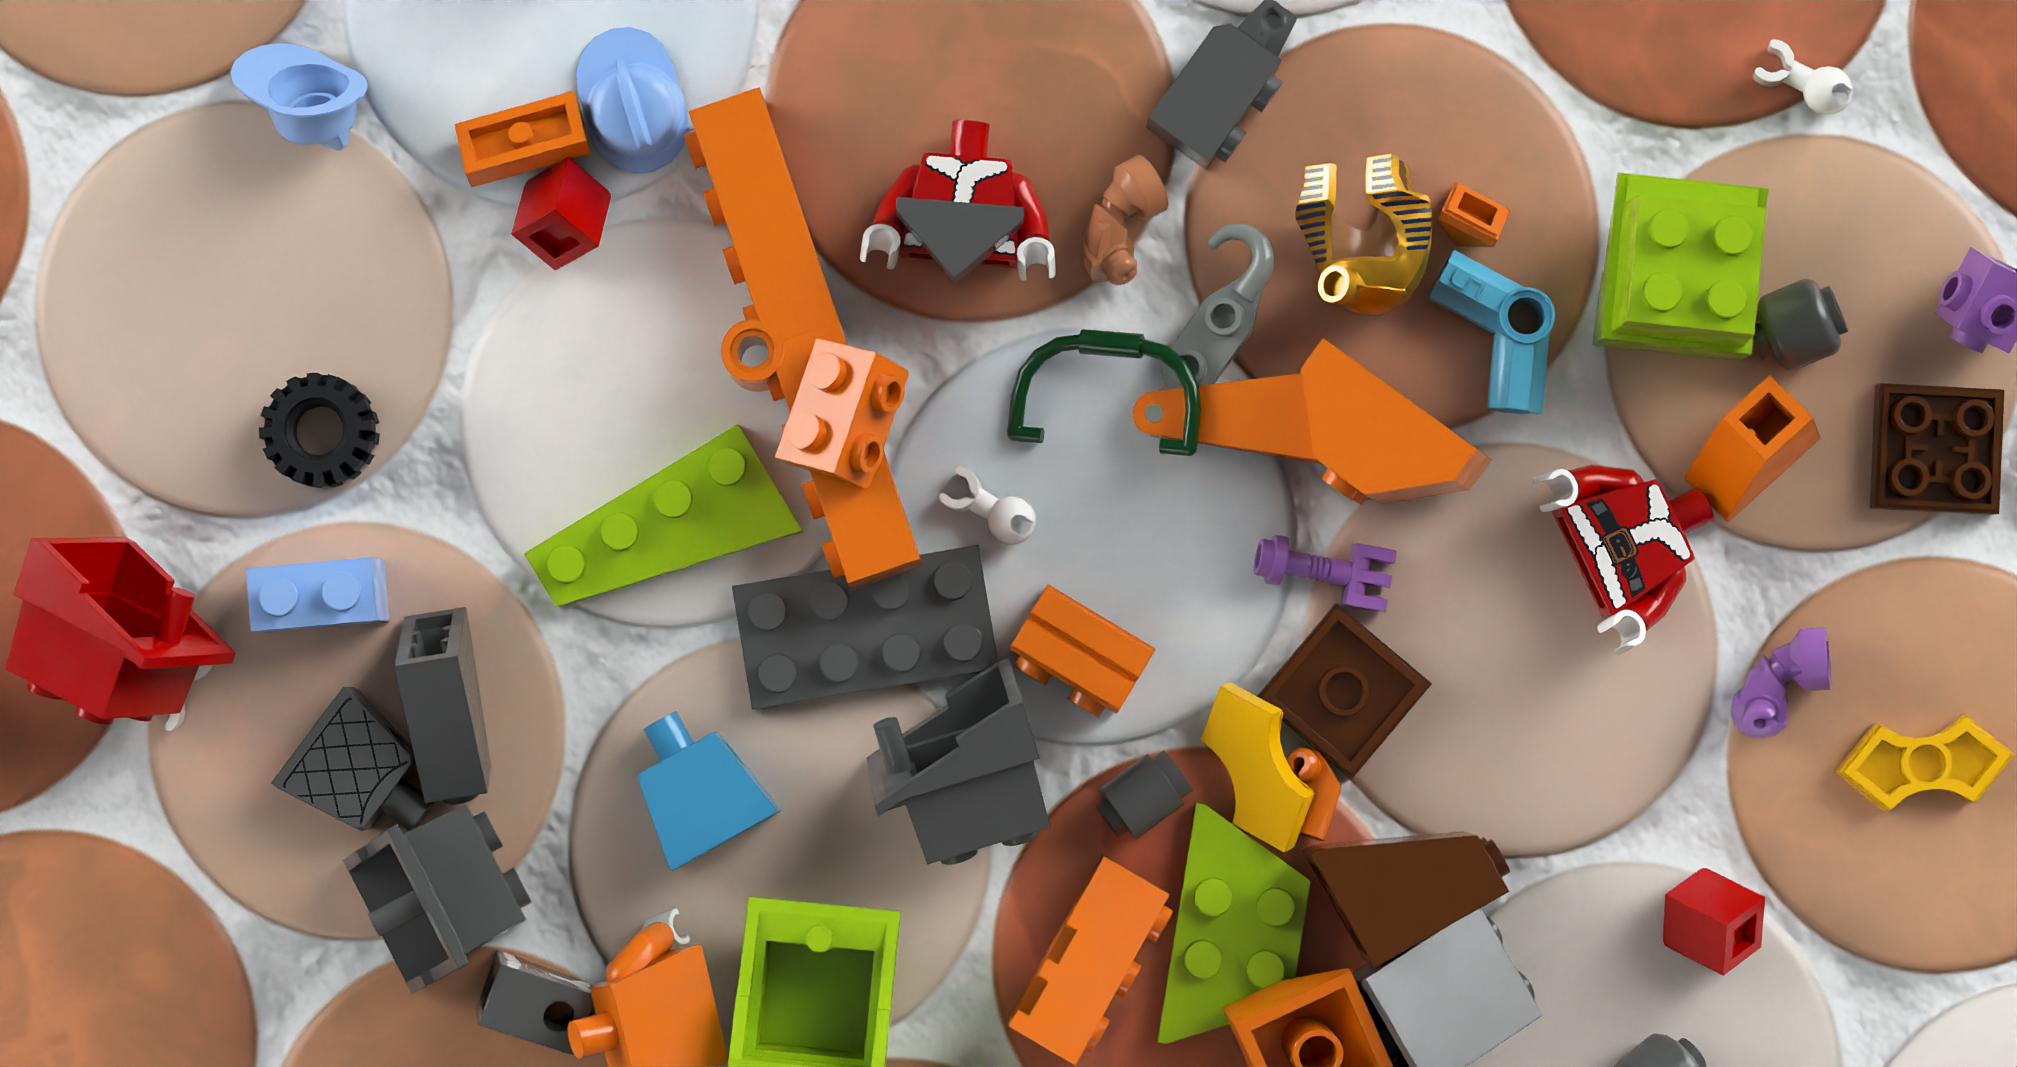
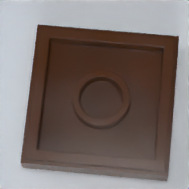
(1344, 690)

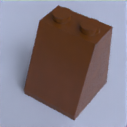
(1406, 886)

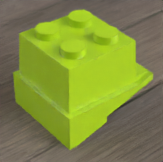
(1682, 267)
(814, 985)

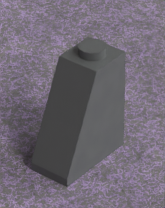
(443, 705)

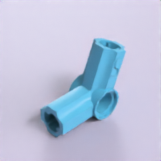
(1516, 358)

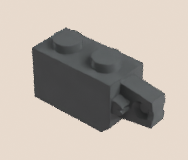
(1222, 83)

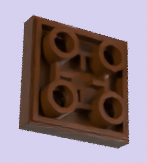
(1937, 449)

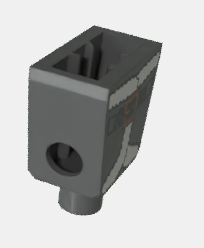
(520, 993)

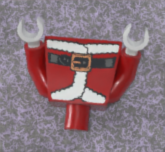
(969, 178)
(1626, 542)

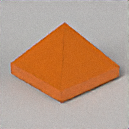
(1472, 218)

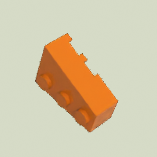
(1090, 961)

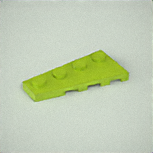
(681, 516)

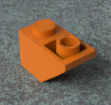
(1752, 448)

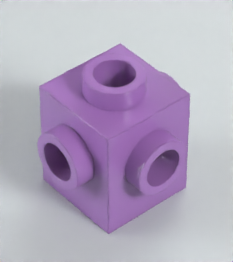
(1981, 302)

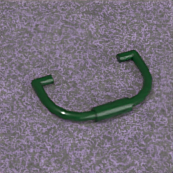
(1116, 345)

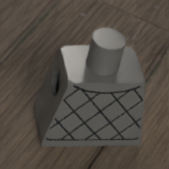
(355, 767)

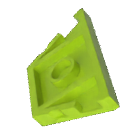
(1232, 927)

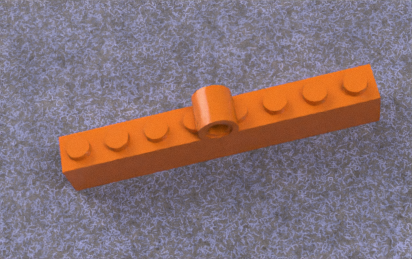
(786, 316)

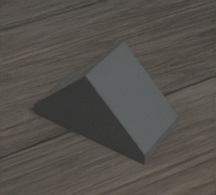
(959, 232)

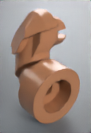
(1133, 193)

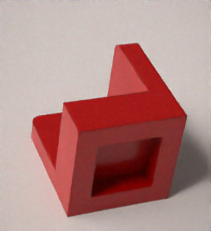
(561, 214)
(1713, 920)

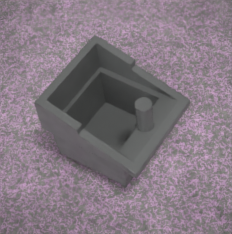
(964, 770)
(437, 893)

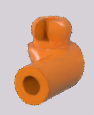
(1316, 773)

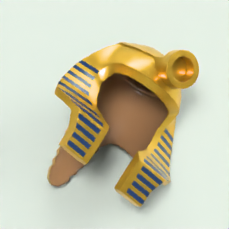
(1375, 266)

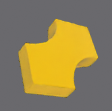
(1895, 766)
(1267, 792)

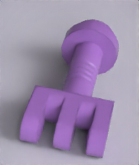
(1275, 559)

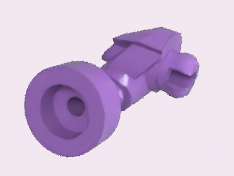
(1762, 702)

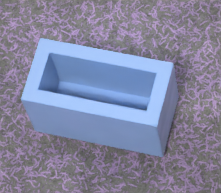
(317, 595)

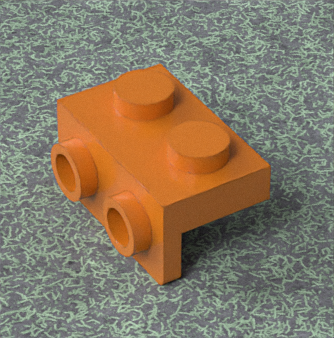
(843, 412)

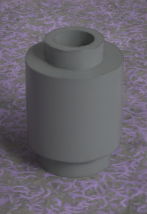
(1143, 795)

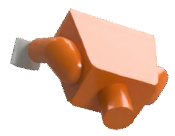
(653, 1005)

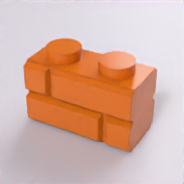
(1081, 651)

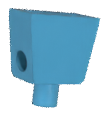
(699, 792)

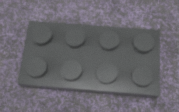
(823, 640)

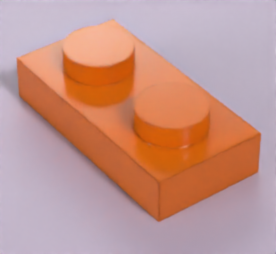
(522, 139)

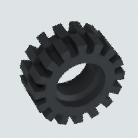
(282, 422)

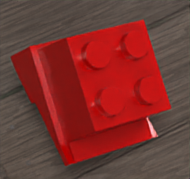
(108, 630)

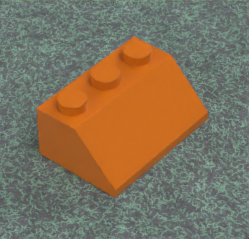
(1307, 1024)

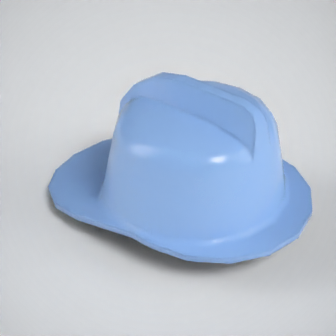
(303, 91)
(632, 100)

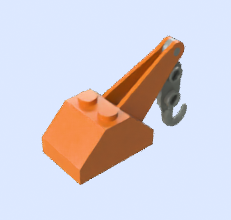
(1325, 415)

